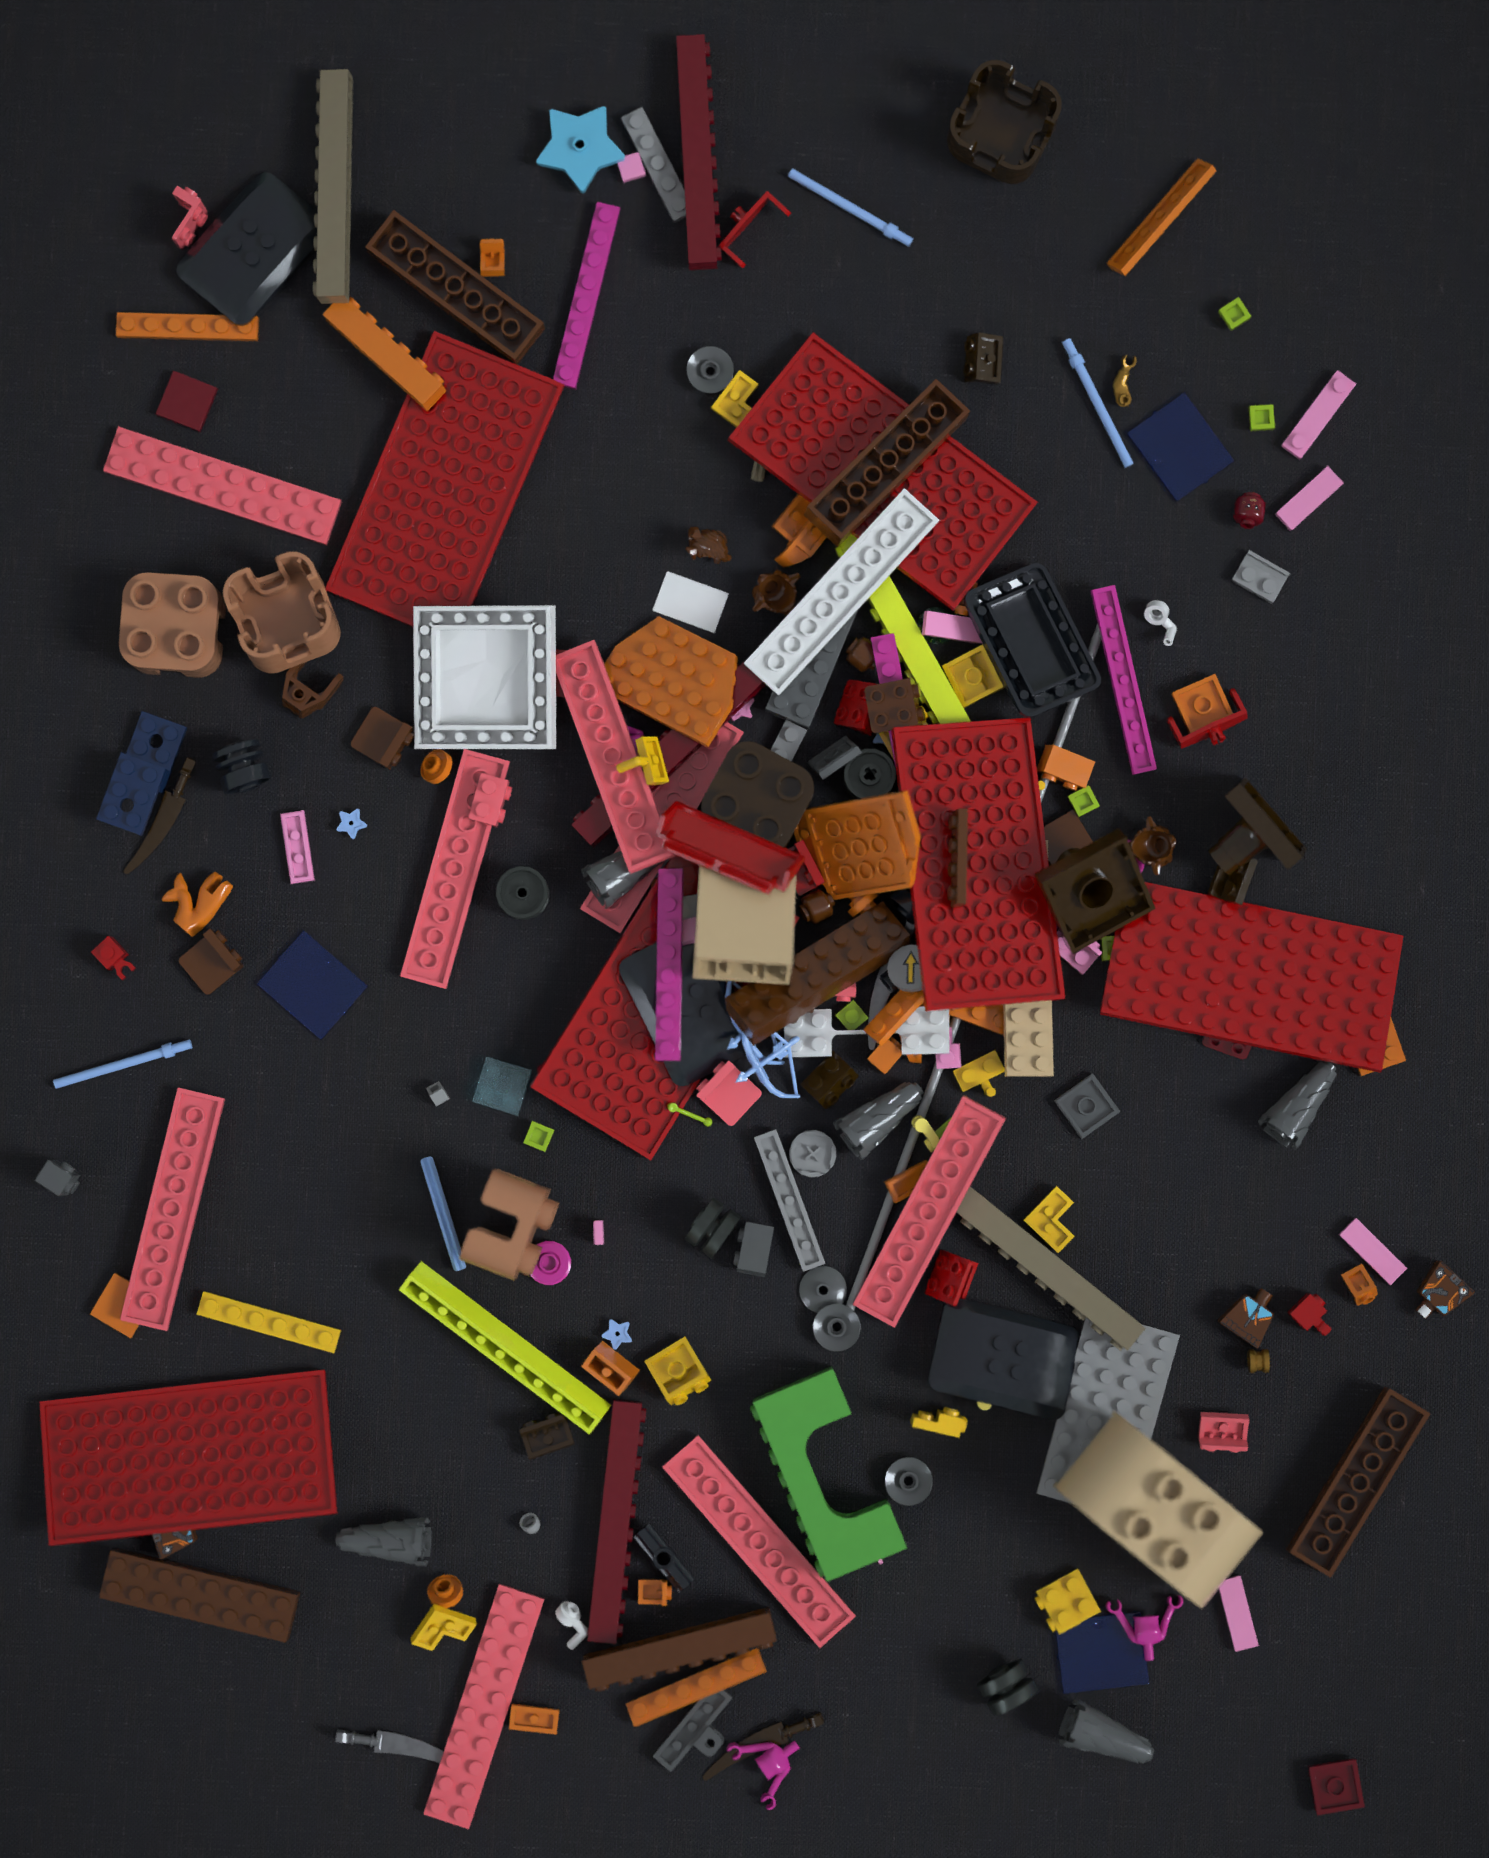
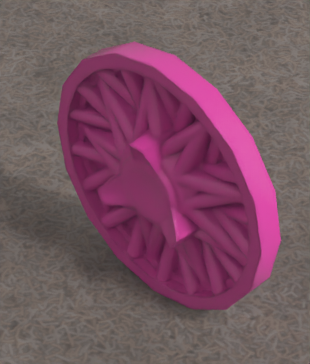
(552, 1264)

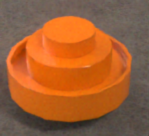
(436, 766)
(861, 904)
(445, 1591)

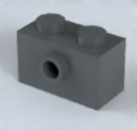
(58, 1177)
(754, 1250)

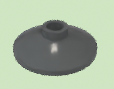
(710, 358)
(820, 1277)
(833, 1339)
(912, 1493)

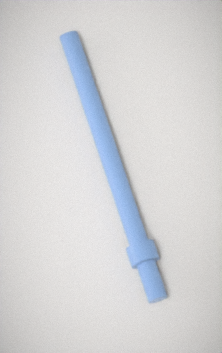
(890, 230)
(1077, 362)
(168, 1050)

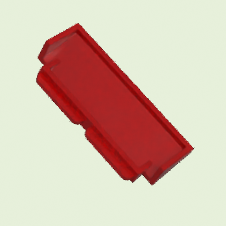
(727, 849)

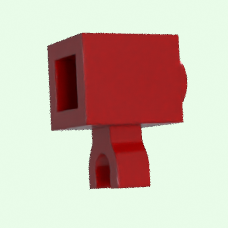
(112, 956)
(1308, 1313)

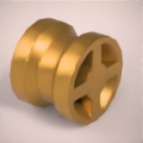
(1258, 1361)

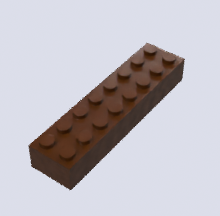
(455, 287)
(886, 463)
(819, 973)
(1357, 1481)
(199, 1594)
(679, 1648)

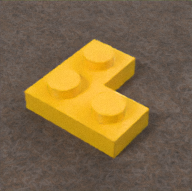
(732, 401)
(1045, 1217)
(442, 1622)

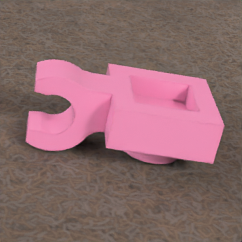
(950, 1060)

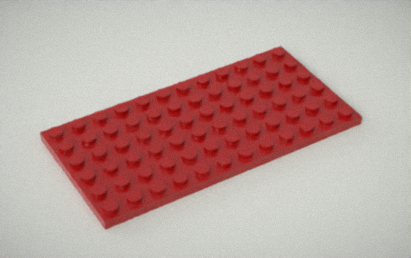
(830, 411)
(445, 484)
(1004, 937)
(1256, 977)
(605, 1055)
(187, 1457)

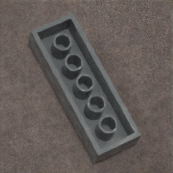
(803, 695)

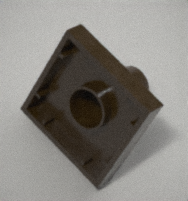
(1255, 832)
(1095, 890)

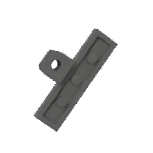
(695, 1730)

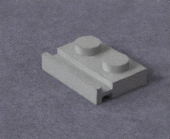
(1260, 576)

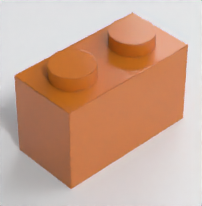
(1065, 766)
(610, 1368)

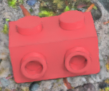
(489, 800)
(1223, 1431)

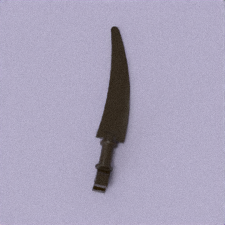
(165, 818)
(776, 1734)

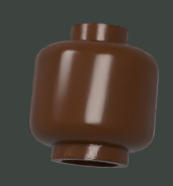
(861, 654)
(816, 906)

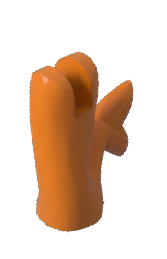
(208, 903)

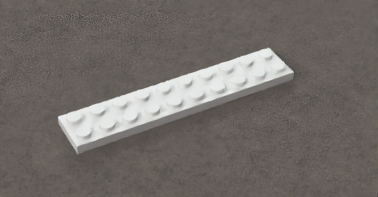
(841, 592)

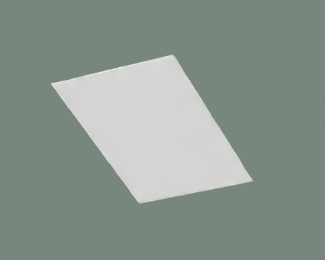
(690, 602)

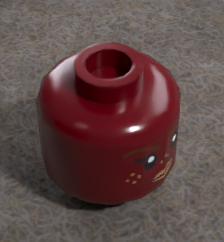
(1249, 510)

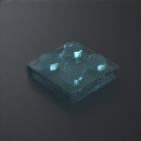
(502, 1086)

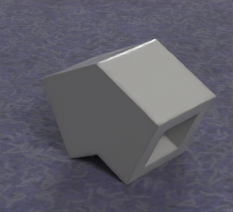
(437, 1093)

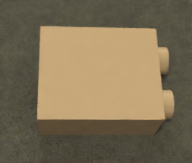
(742, 931)

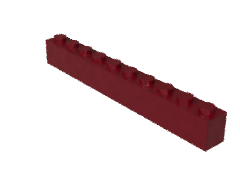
(697, 152)
(675, 749)
(615, 1521)

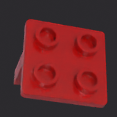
(853, 708)
(808, 875)
(950, 1278)

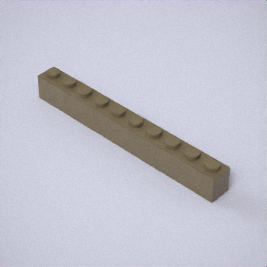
(333, 186)
(1049, 1270)

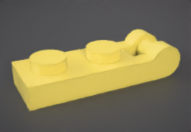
(923, 1126)

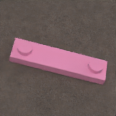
(1318, 415)

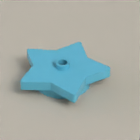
(584, 162)

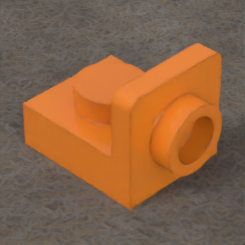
(1360, 1285)

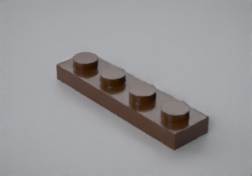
(958, 866)

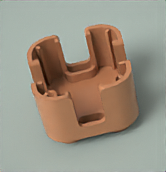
(283, 614)
(171, 624)
(532, 1208)

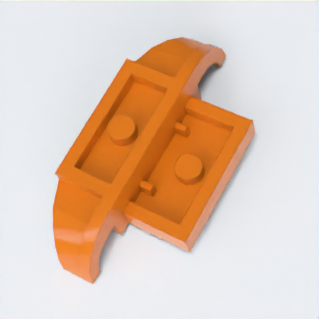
(801, 533)

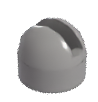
(530, 1523)

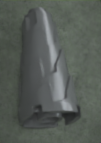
(612, 879)
(1297, 1108)
(873, 1121)
(393, 1541)
(1095, 1732)

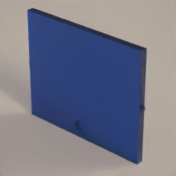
(1180, 447)
(312, 985)
(1100, 1655)

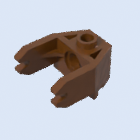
(310, 700)

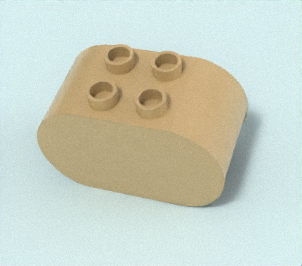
(1158, 1510)

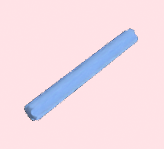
(442, 1212)

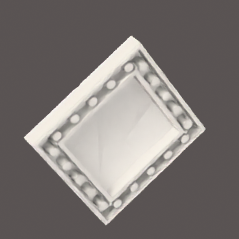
(484, 677)

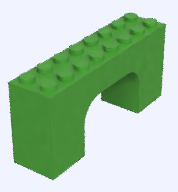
(837, 1538)

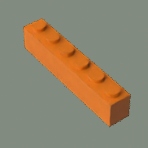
(385, 353)

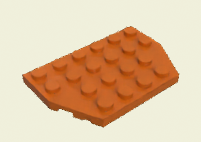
(674, 678)
(863, 844)

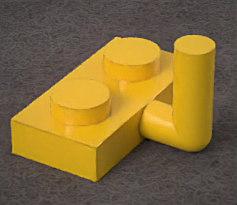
(650, 759)
(979, 1072)

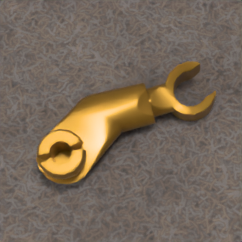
(1120, 383)

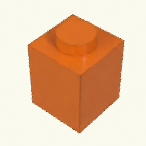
(886, 1056)

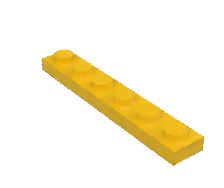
(269, 1322)

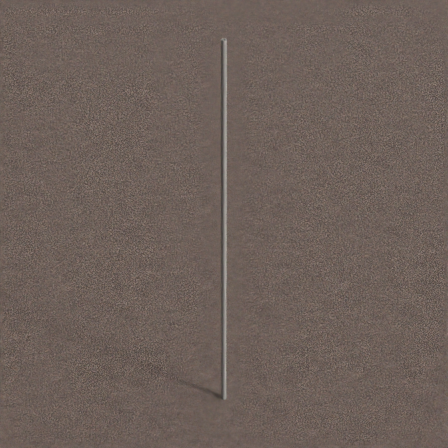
(936, 1073)

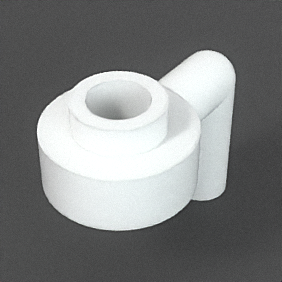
(1161, 618)
(569, 1615)

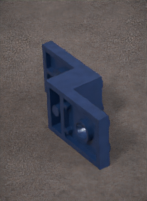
(141, 773)

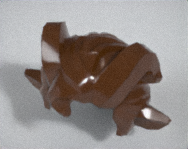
(708, 544)
(775, 592)
(1153, 845)

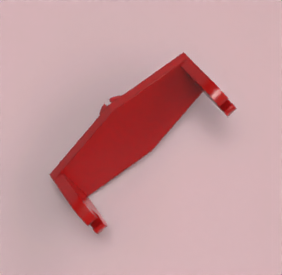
(745, 219)
(1212, 729)

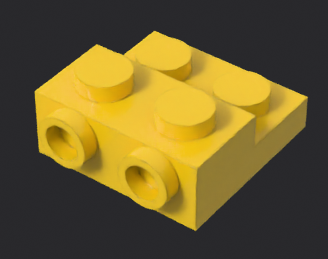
(973, 676)
(678, 1371)
(947, 1421)
(1066, 1602)

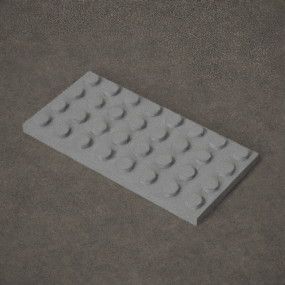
(1104, 1382)

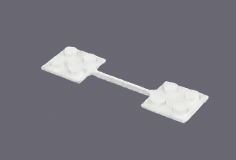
(920, 1033)

